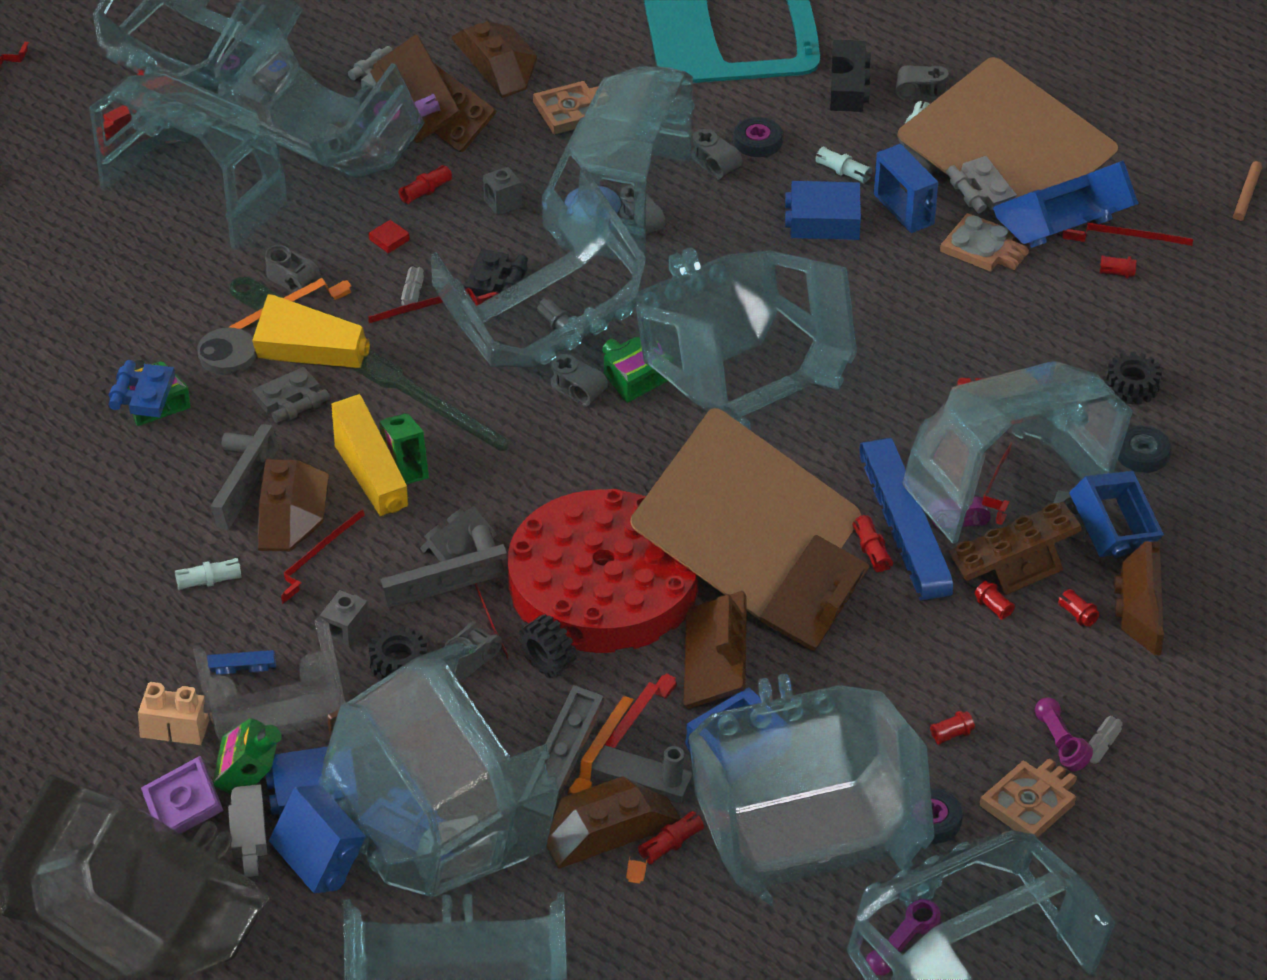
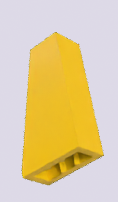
(307, 336)
(368, 455)

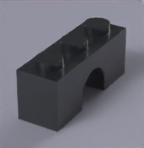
(850, 76)

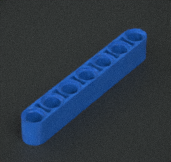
(908, 520)

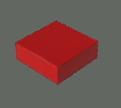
(389, 236)

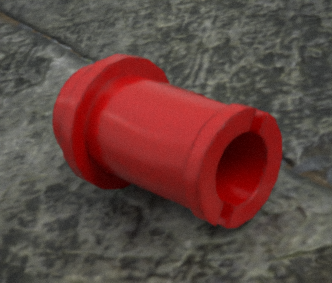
(1118, 266)
(994, 600)
(1084, 612)
(950, 728)

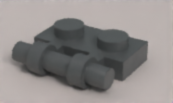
(290, 388)

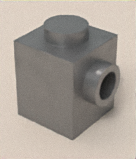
(346, 617)

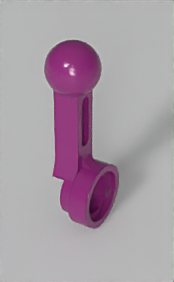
(1049, 711)
(905, 933)

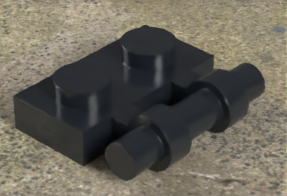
(489, 269)

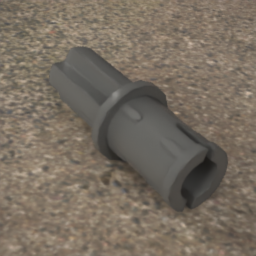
(553, 313)

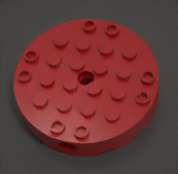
(597, 573)

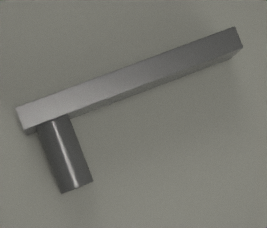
(245, 474)
(485, 564)
(571, 732)
(665, 777)

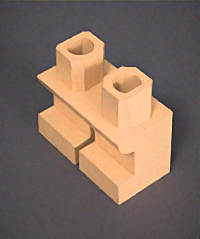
(172, 714)

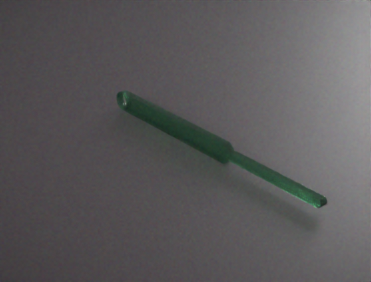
(384, 373)

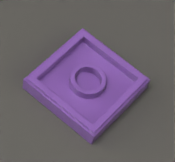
(183, 796)

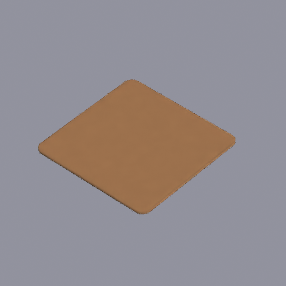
(1011, 122)
(739, 510)

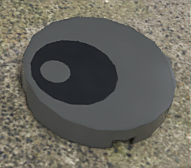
(226, 351)

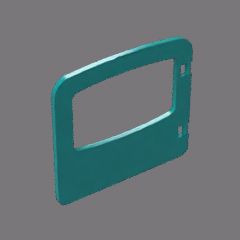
(686, 42)

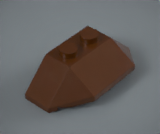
(498, 55)
(290, 503)
(1141, 597)
(606, 819)

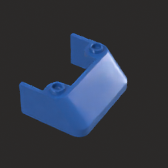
(1068, 204)

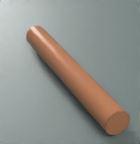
(1247, 191)

